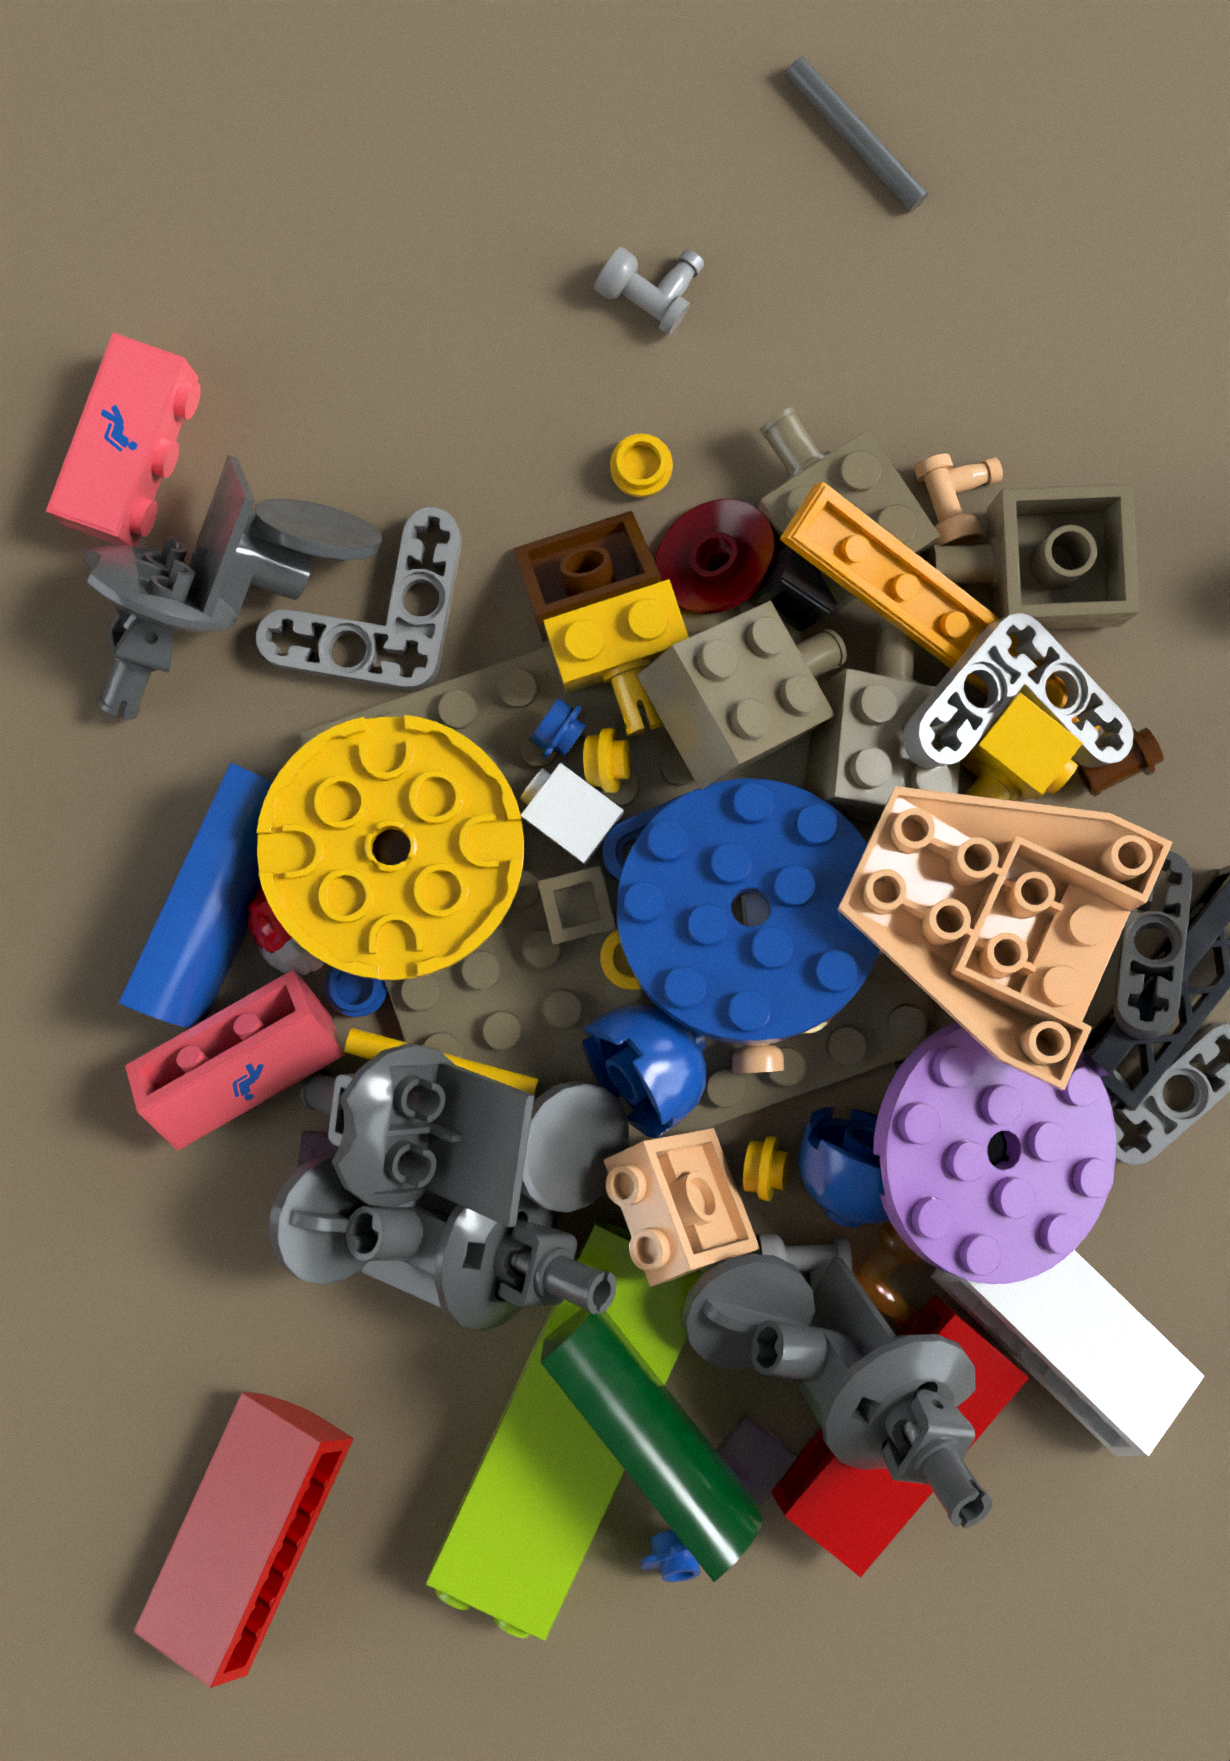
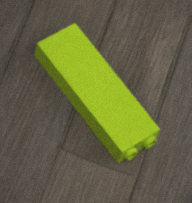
(545, 1466)

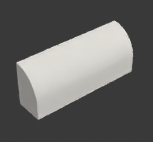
(1086, 1350)

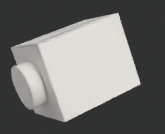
(569, 812)

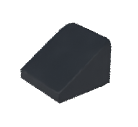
(796, 591)

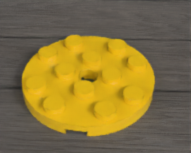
(378, 778)

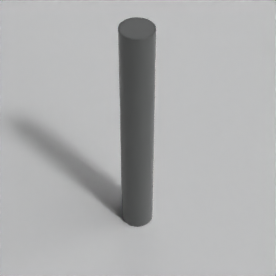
(856, 134)

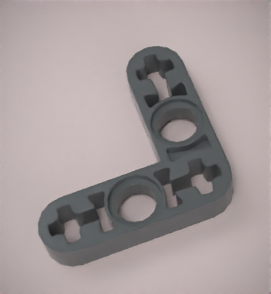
(1165, 993)

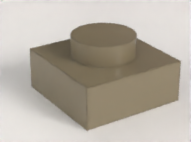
(576, 905)

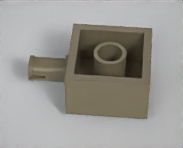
(856, 472)
(1055, 555)
(741, 691)
(861, 749)

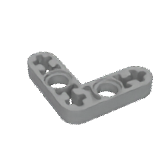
(401, 627)
(1004, 679)
(1159, 1121)

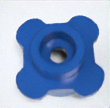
(670, 1558)

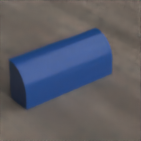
(204, 910)

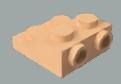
(679, 1205)

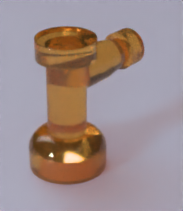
(878, 1269)

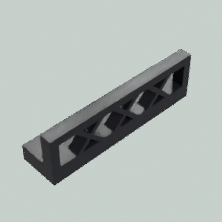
(1109, 1044)

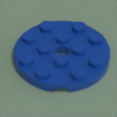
(692, 951)

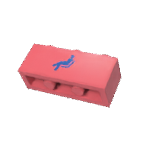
(125, 442)
(234, 1060)

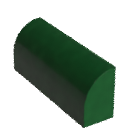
(653, 1439)

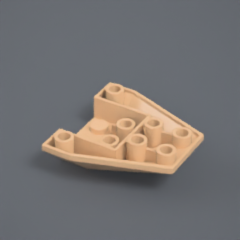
(1003, 913)

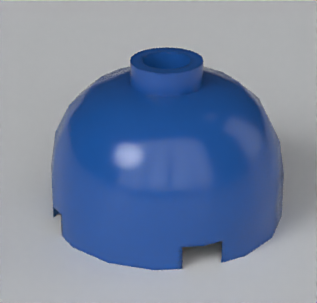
(649, 1063)
(841, 1168)

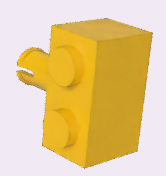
(616, 643)
(1022, 754)

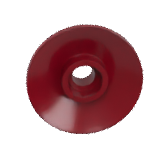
(706, 539)

